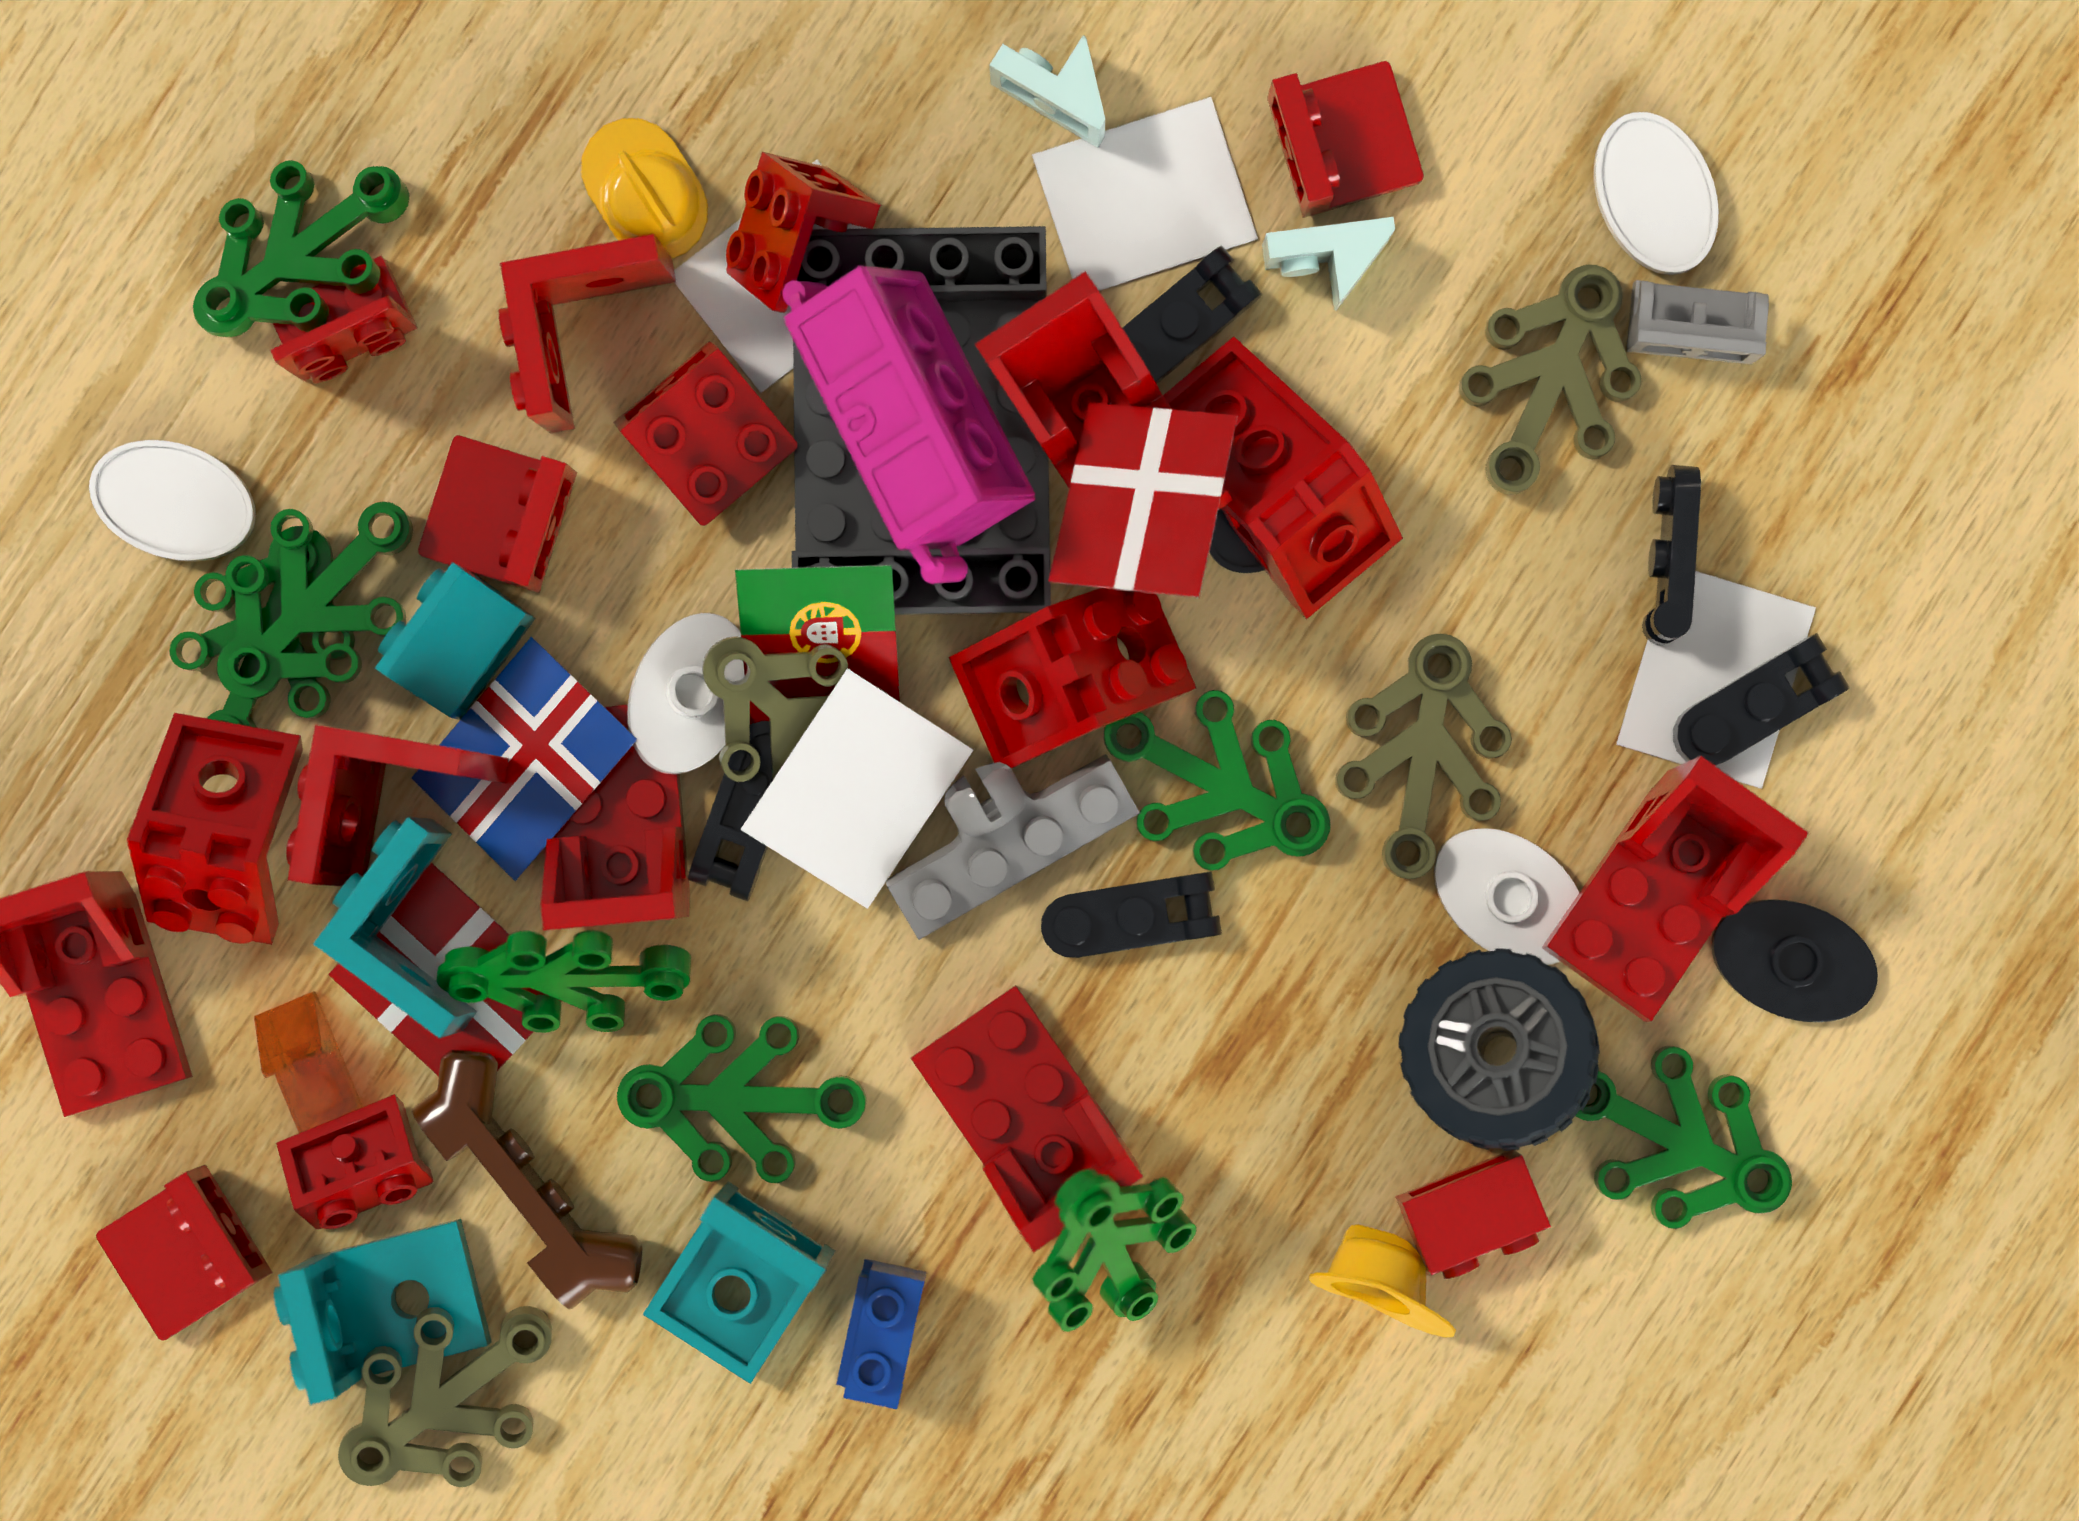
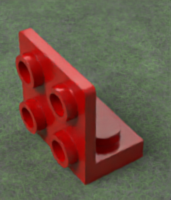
(1344, 137)
(780, 210)
(354, 326)
(706, 433)
(497, 512)
(183, 1252)

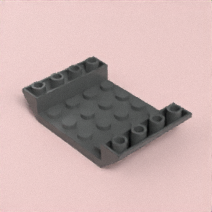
(981, 284)

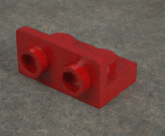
(353, 1164)

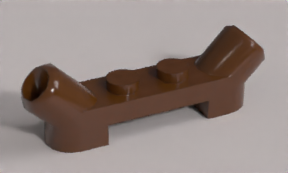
(461, 1118)

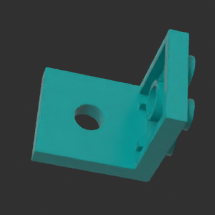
(367, 905)
(763, 1251)
(347, 1305)

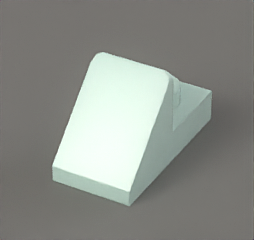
(1066, 99)
(1345, 246)

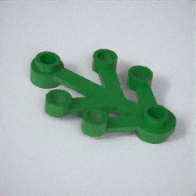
(291, 255)
(305, 607)
(236, 708)
(1227, 787)
(564, 975)
(729, 1099)
(1691, 1146)
(1087, 1206)

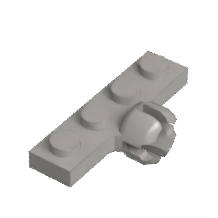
(1007, 838)

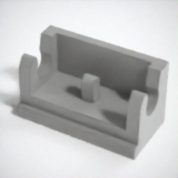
(1697, 323)

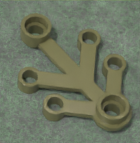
(1557, 369)
(787, 715)
(1426, 744)
(438, 1405)

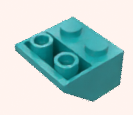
(453, 640)

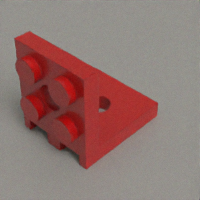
(558, 278)
(1071, 671)
(343, 795)
(206, 851)

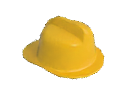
(644, 185)
(1384, 1275)

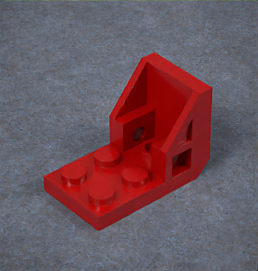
(1060, 360)
(1294, 481)
(619, 851)
(1668, 880)
(91, 988)
(1023, 1111)

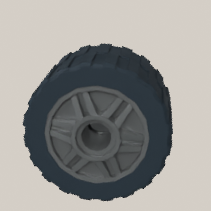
(1491, 998)

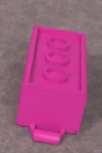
(908, 411)

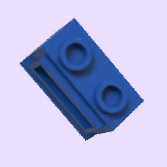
(880, 1333)

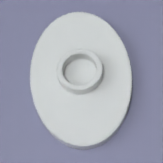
(1656, 193)
(172, 500)
(669, 702)
(1503, 890)

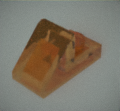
(306, 1061)

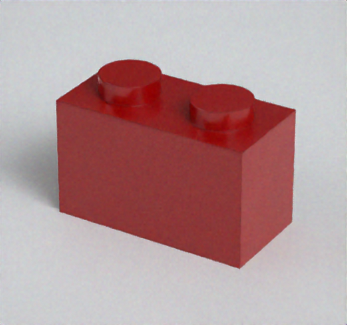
(1474, 1214)

